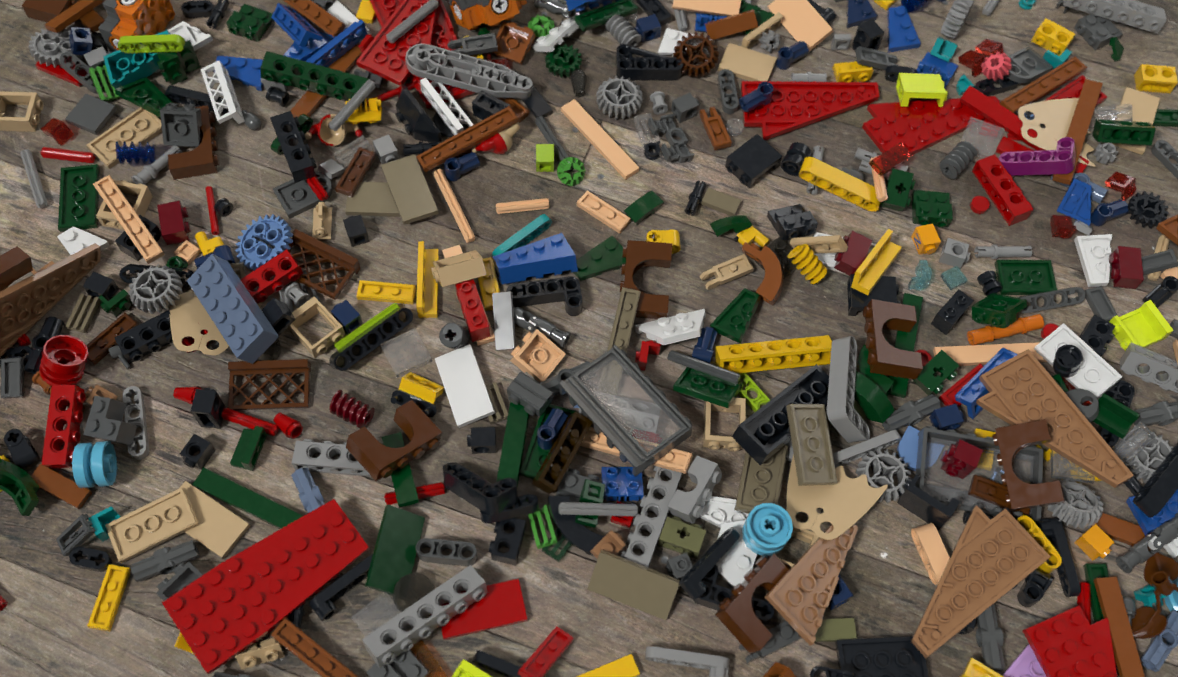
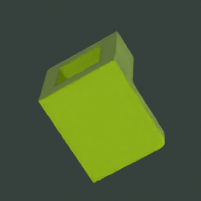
(544, 157)

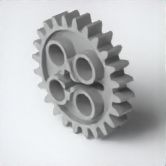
(49, 46)

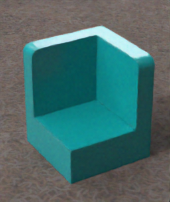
(943, 49)
(1055, 60)
(101, 519)

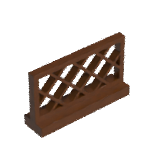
(327, 254)
(272, 368)

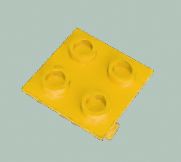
(370, 114)

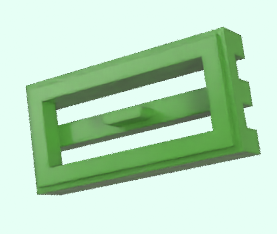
(98, 69)
(535, 532)

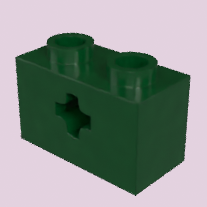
(902, 180)
(940, 363)

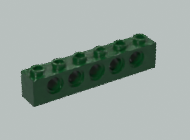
(310, 77)

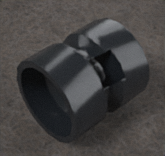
(794, 158)
(1067, 361)

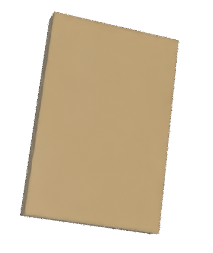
(747, 63)

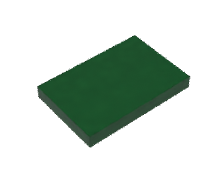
(1025, 276)
(707, 387)

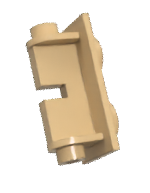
(322, 222)
(253, 656)

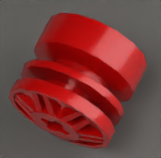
(63, 360)

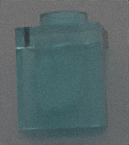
(923, 276)

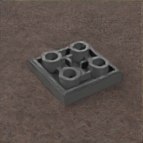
(91, 114)

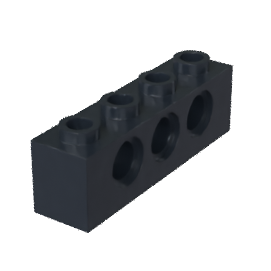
(293, 147)

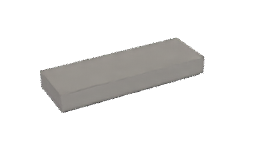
(503, 321)

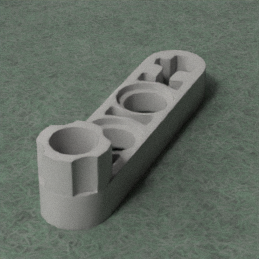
(717, 665)

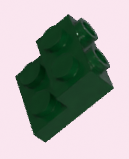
(250, 22)
(178, 64)
(931, 208)
(997, 310)

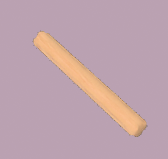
(454, 206)

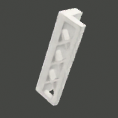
(225, 89)
(442, 109)

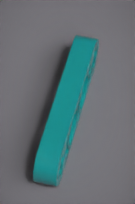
(525, 235)

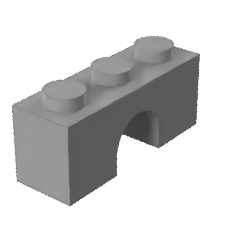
(690, 504)

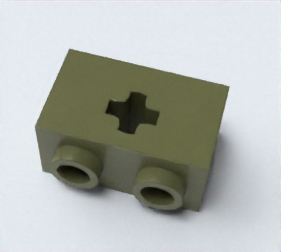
(671, 538)

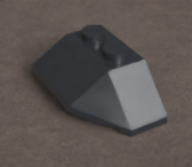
(415, 118)

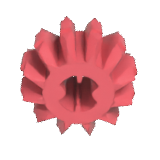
(996, 66)

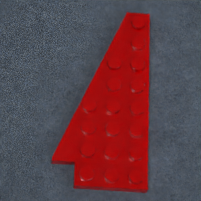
(389, 58)
(805, 103)
(919, 124)
(1073, 647)

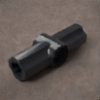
(50, 328)

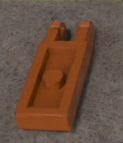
(715, 129)

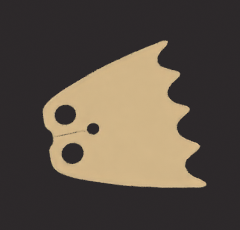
(1057, 118)
(189, 319)
(841, 502)

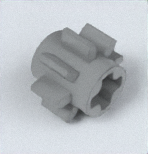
(769, 41)
(1105, 153)

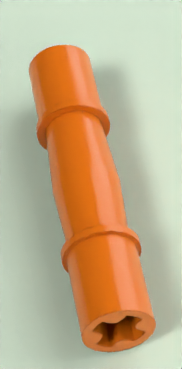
(1021, 325)

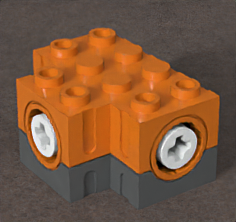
(491, 12)
(134, 19)

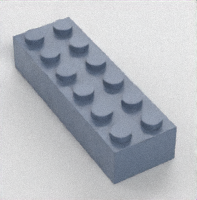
(232, 309)

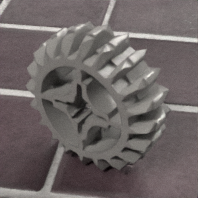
(956, 18)
(629, 94)
(155, 289)
(1155, 452)
(894, 466)
(1080, 507)

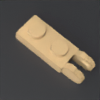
(727, 271)

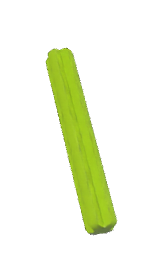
(338, 345)

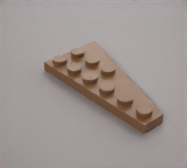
(810, 583)

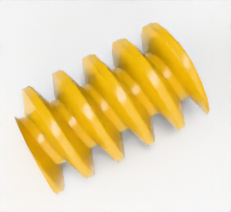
(809, 262)

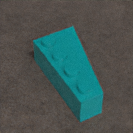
(130, 67)

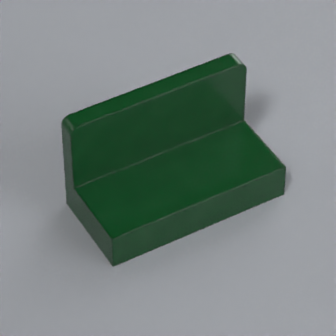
(1115, 416)
(249, 448)

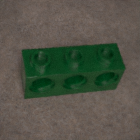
(1123, 132)

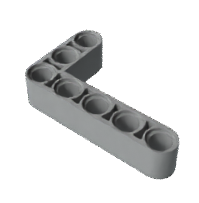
(842, 391)

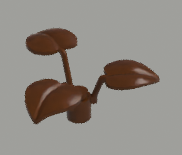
(1158, 573)

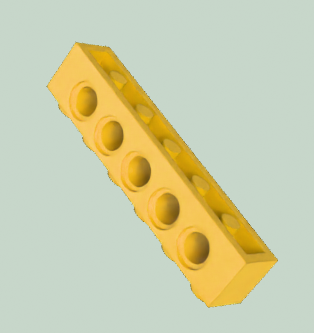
(774, 354)

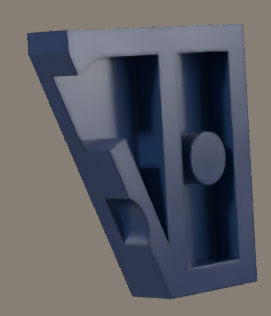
(858, 12)

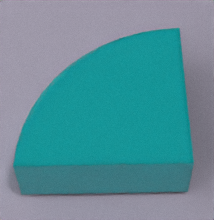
(963, 84)

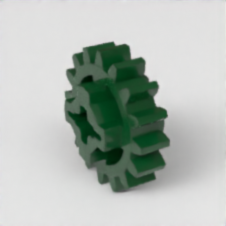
(563, 60)

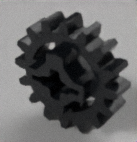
(1147, 209)

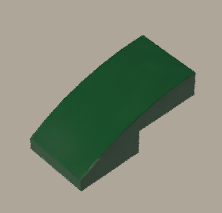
(643, 206)
(737, 223)
(591, 493)

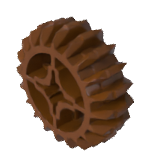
(686, 46)

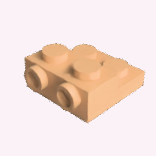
(537, 355)

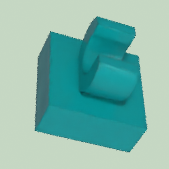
(1147, 596)

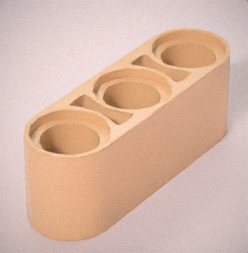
(931, 550)

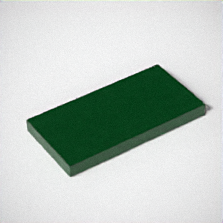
(78, 197)
(535, 455)
(394, 548)

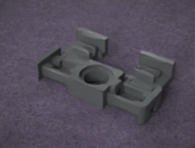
(670, 128)

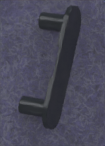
(401, 397)

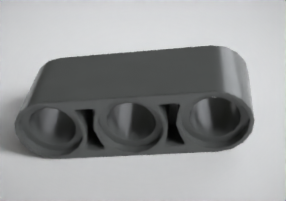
(440, 545)

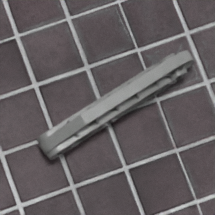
(466, 72)

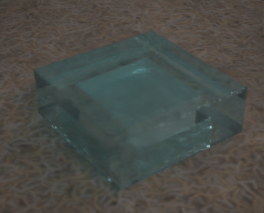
(953, 278)

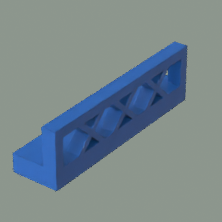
(295, 25)
(339, 45)
(975, 389)

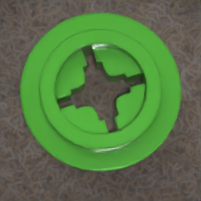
(537, 29)
(565, 165)

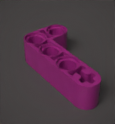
(1043, 161)

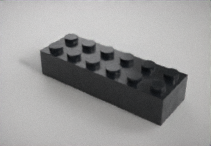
(769, 427)

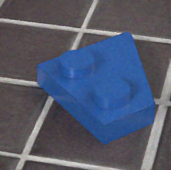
(1077, 201)

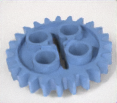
(271, 231)

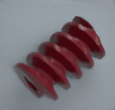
(349, 411)

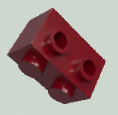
(173, 222)
(856, 253)
(1126, 267)
(960, 459)

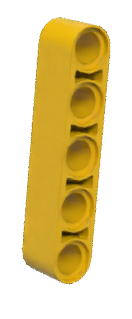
(839, 183)

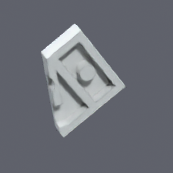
(77, 239)

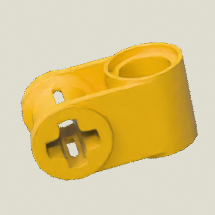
(665, 236)

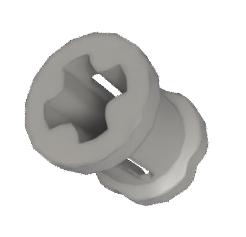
(658, 102)
(296, 294)

